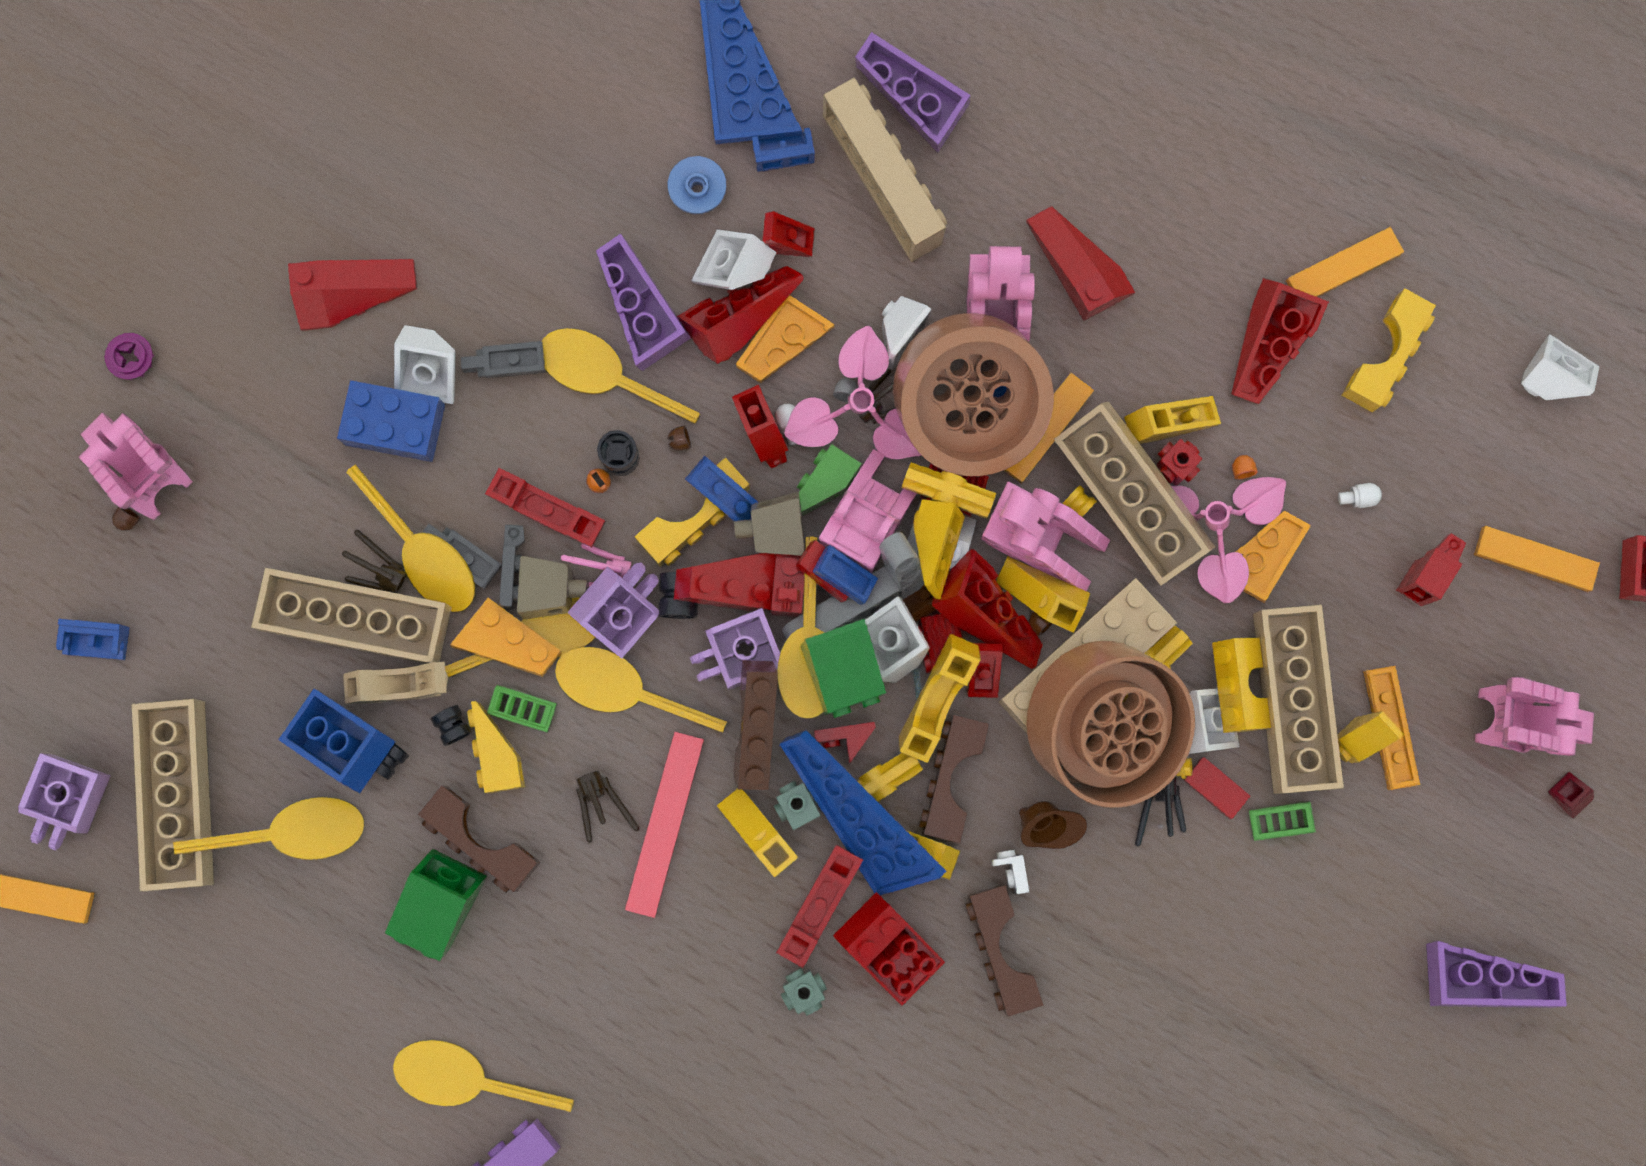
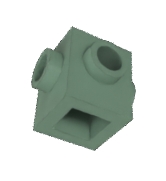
(796, 817)
(803, 979)

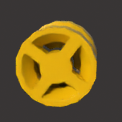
(1079, 501)

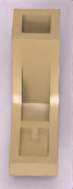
(395, 684)

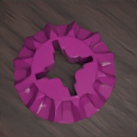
(127, 343)

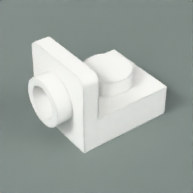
(1016, 875)

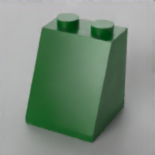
(844, 668)
(434, 904)

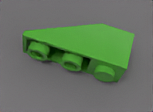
(829, 479)

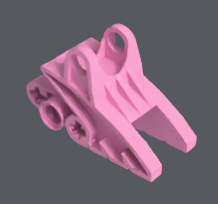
(1002, 286)
(142, 463)
(866, 516)
(1030, 529)
(1529, 727)

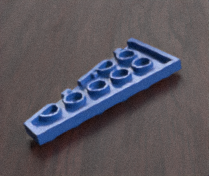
(741, 79)
(865, 828)

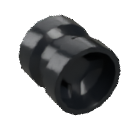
(451, 725)
(394, 757)

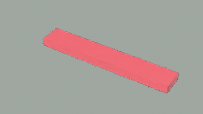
(664, 825)

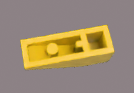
(1172, 419)
(937, 534)
(1366, 736)

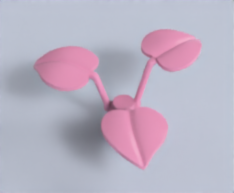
(811, 419)
(1261, 503)

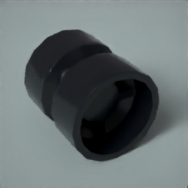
(618, 453)
(674, 608)

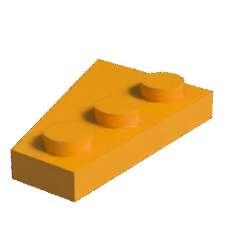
(782, 338)
(1271, 552)
(503, 638)

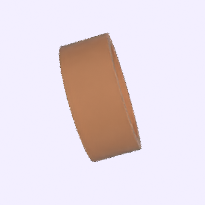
(1014, 420)
(1064, 717)

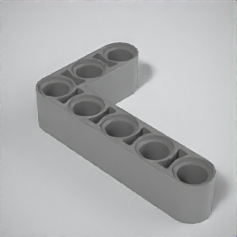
(898, 577)

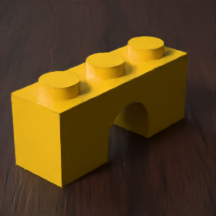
(1238, 705)

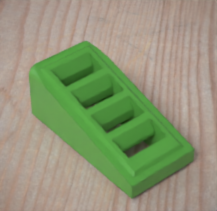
(496, 701)
(1280, 809)

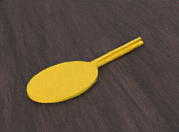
(593, 367)
(430, 561)
(558, 630)
(793, 674)
(613, 685)
(302, 830)
(452, 1076)

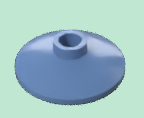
(693, 172)

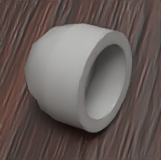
(844, 389)

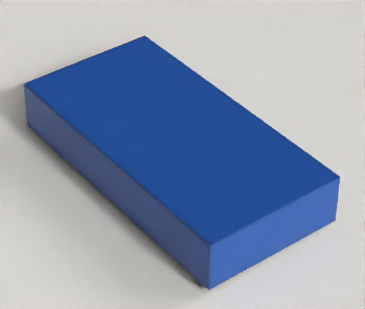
(845, 575)

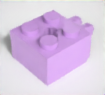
(616, 610)
(726, 640)
(70, 812)

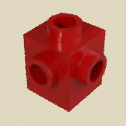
(1172, 469)

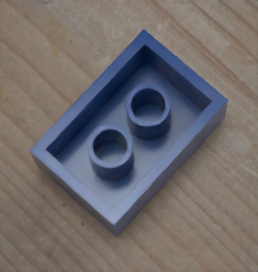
(391, 421)
(336, 741)

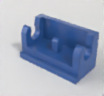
(783, 151)
(92, 639)

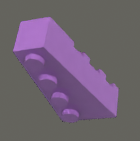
(914, 90)
(645, 314)
(1478, 980)
(529, 1147)

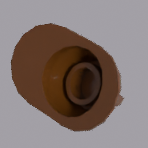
(1050, 827)

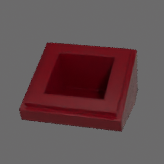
(1571, 794)

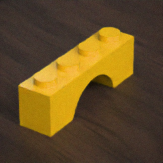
(1405, 320)
(666, 538)
(950, 673)

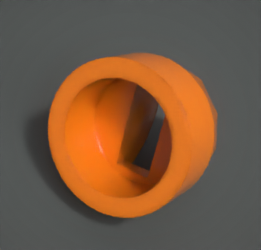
(1244, 467)
(592, 484)

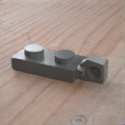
(506, 360)
(481, 564)
(510, 565)

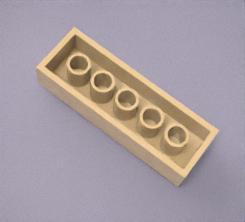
(884, 169)
(1134, 492)
(351, 616)
(1127, 618)
(1300, 699)
(171, 793)

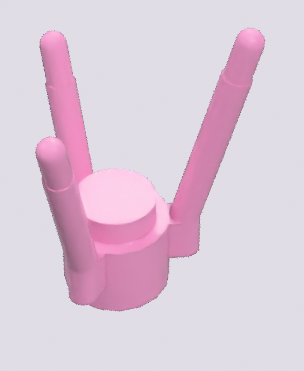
(617, 563)

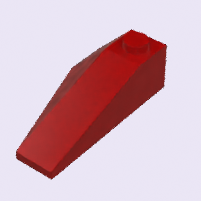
(1082, 267)
(338, 289)
(730, 322)
(1275, 331)
(982, 609)

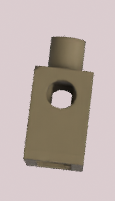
(775, 526)
(546, 588)

